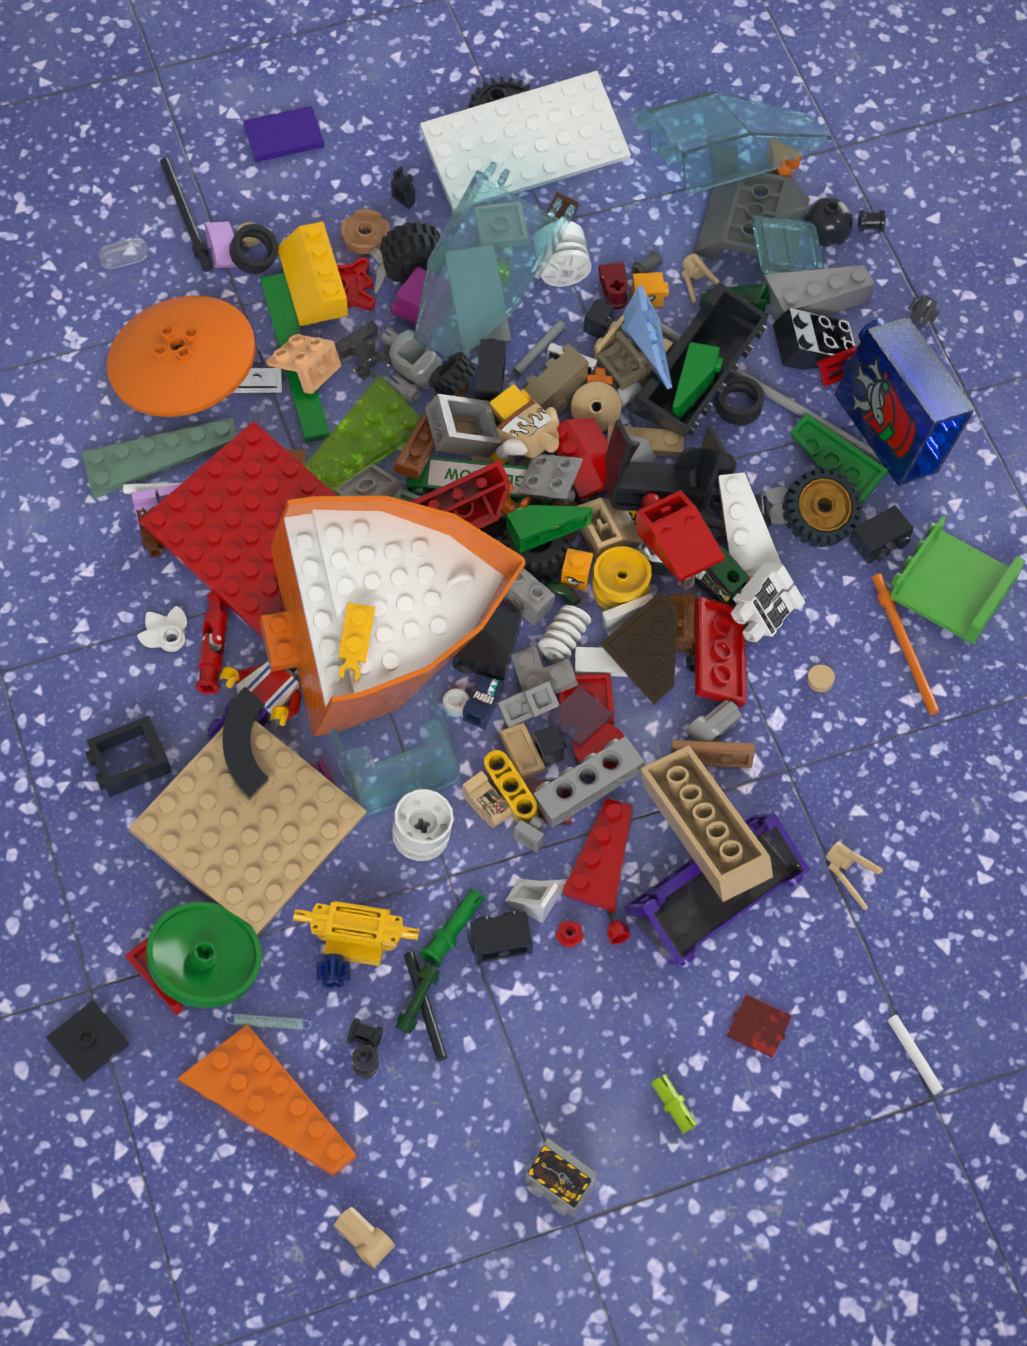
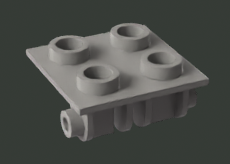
(550, 478)

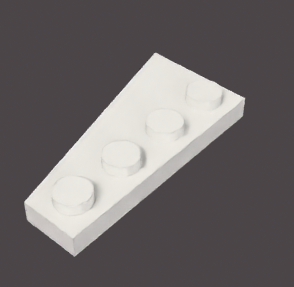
(744, 525)

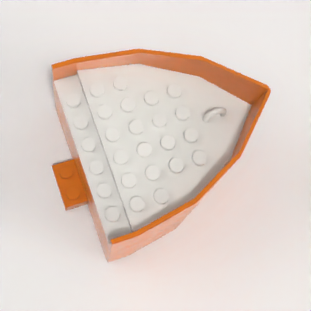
(418, 567)

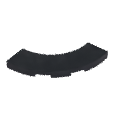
(237, 743)

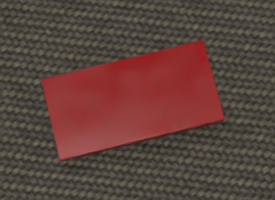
(719, 653)

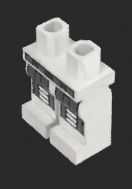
(766, 601)

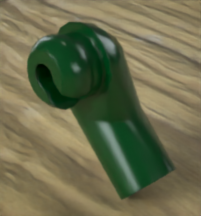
(564, 591)

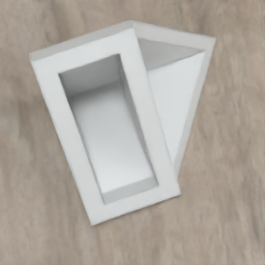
(535, 896)

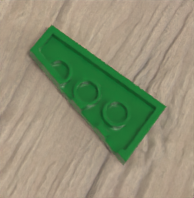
(834, 452)

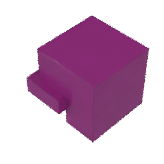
(409, 297)

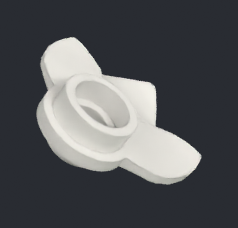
(163, 628)

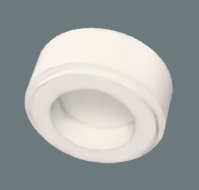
(454, 702)

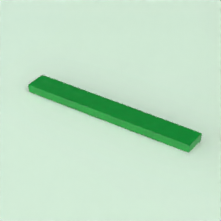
(286, 325)

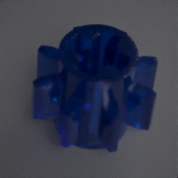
(333, 970)

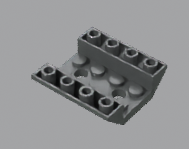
(736, 203)

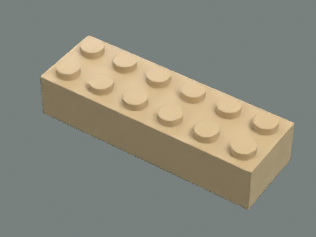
(706, 823)

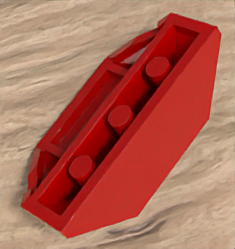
(584, 440)
(474, 497)

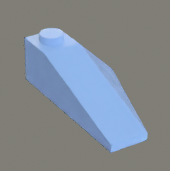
(645, 330)

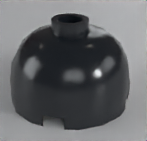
(831, 219)

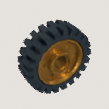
(834, 493)

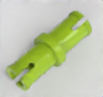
(674, 1104)

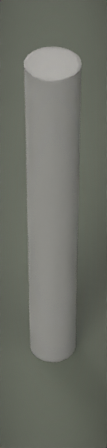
(539, 347)

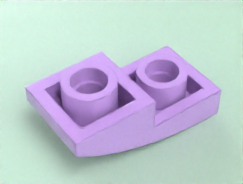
(218, 239)

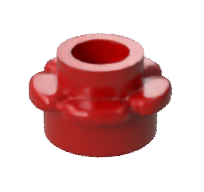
(566, 940)

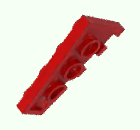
(600, 863)

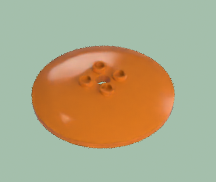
(186, 380)

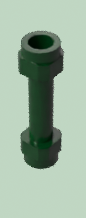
(428, 976)

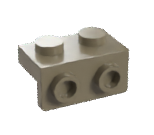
(624, 362)

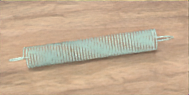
(253, 1021)

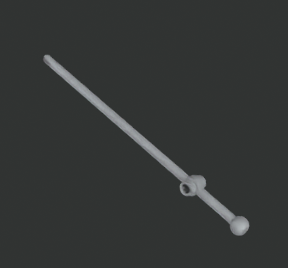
(788, 403)

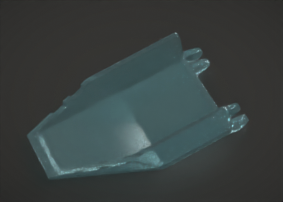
(727, 136)
(485, 263)

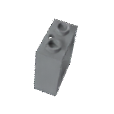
(444, 433)

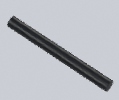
(426, 1009)

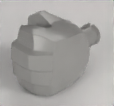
(411, 357)

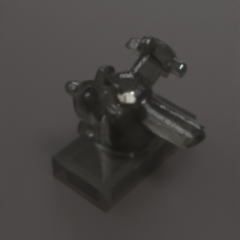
(362, 346)

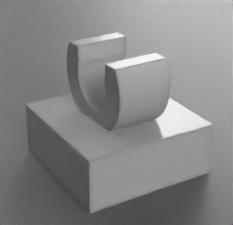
(530, 834)

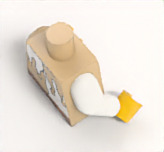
(528, 433)

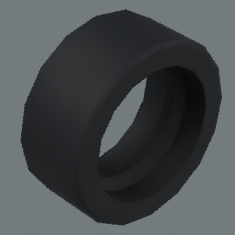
(263, 235)
(737, 416)

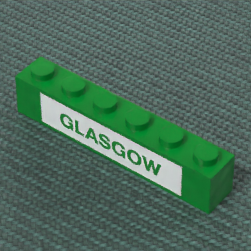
(443, 471)

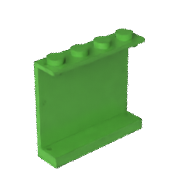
(953, 583)

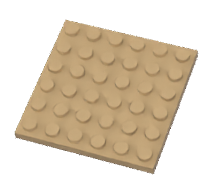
(246, 850)

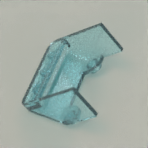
(385, 782)

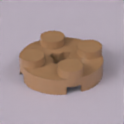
(361, 220)

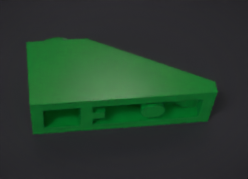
(697, 376)
(543, 523)

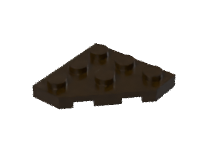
(647, 647)

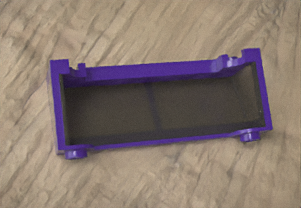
(687, 910)

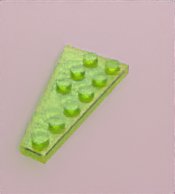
(368, 433)

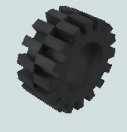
(452, 374)

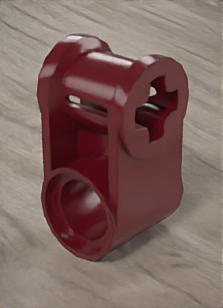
(614, 283)

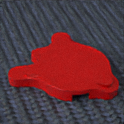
(355, 282)

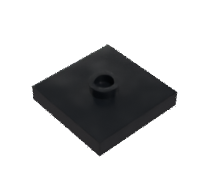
(87, 1041)

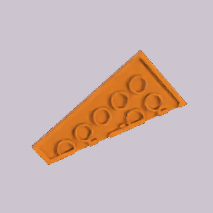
(260, 1092)

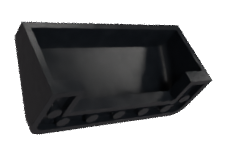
(722, 322)

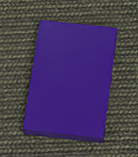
(283, 134)

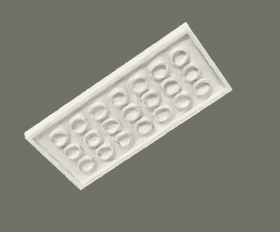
(532, 134)

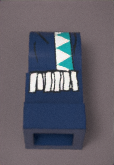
(483, 701)

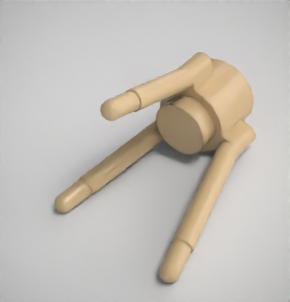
(695, 269)
(843, 857)

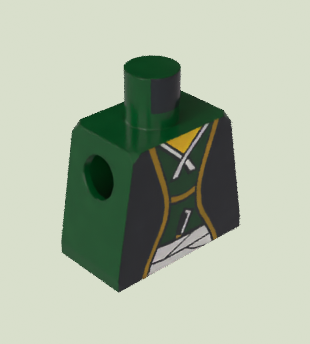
(723, 579)

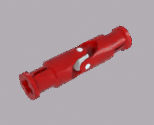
(214, 631)

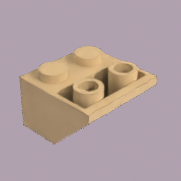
(609, 528)

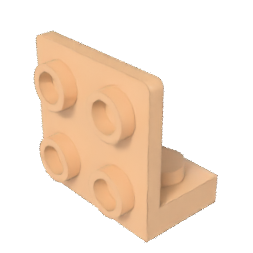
(310, 357)

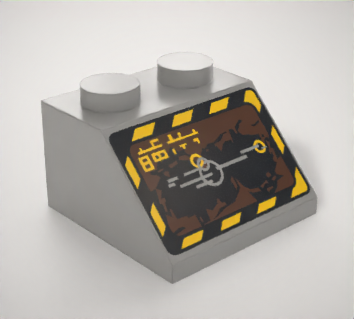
(560, 1179)

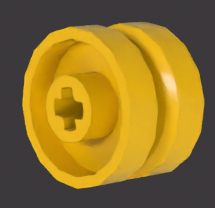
(620, 577)

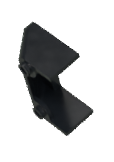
(632, 480)

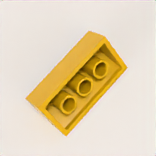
(312, 275)

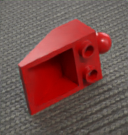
(677, 534)

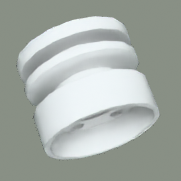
(570, 259)
(425, 811)

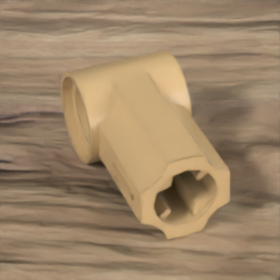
(369, 1242)

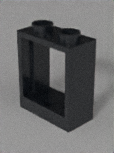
(490, 369)
(138, 775)

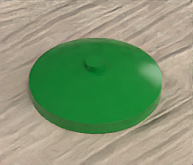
(203, 955)

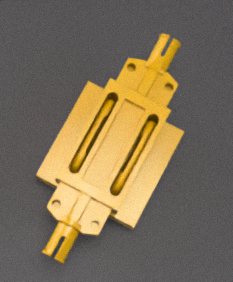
(356, 930)

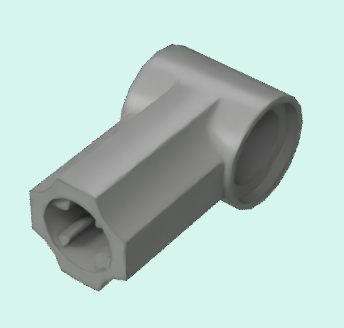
(717, 722)

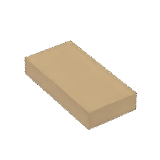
(522, 751)

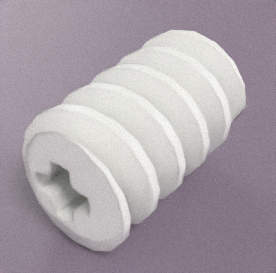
(563, 633)

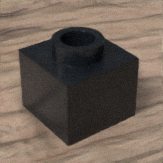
(598, 319)
(549, 745)

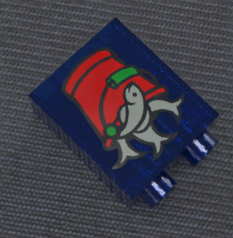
(903, 399)

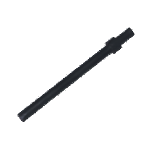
(199, 248)

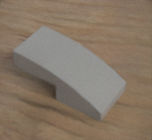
(527, 704)

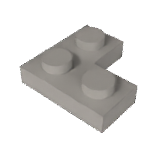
(532, 671)

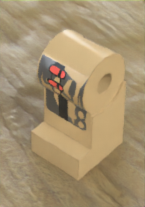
(485, 800)

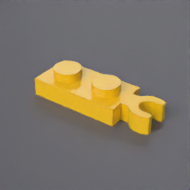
(355, 637)

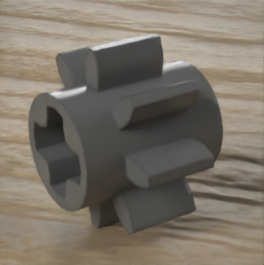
(924, 309)

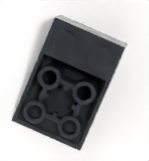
(810, 337)

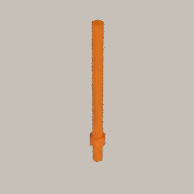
(914, 665)

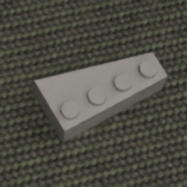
(819, 290)

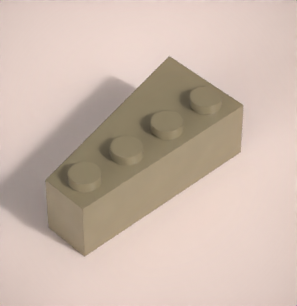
(557, 381)

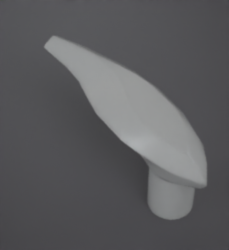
(381, 274)

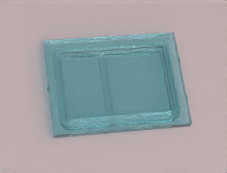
(786, 245)

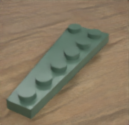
(136, 459)

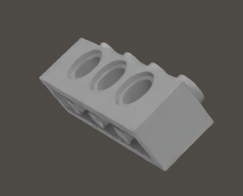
(530, 598)
(560, 809)

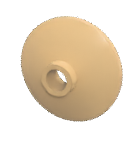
(601, 393)

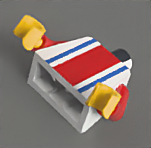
(275, 688)

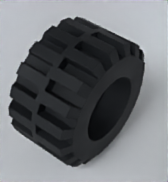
(407, 249)
(545, 563)

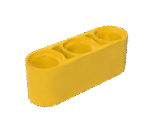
(509, 776)

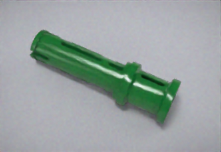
(445, 937)

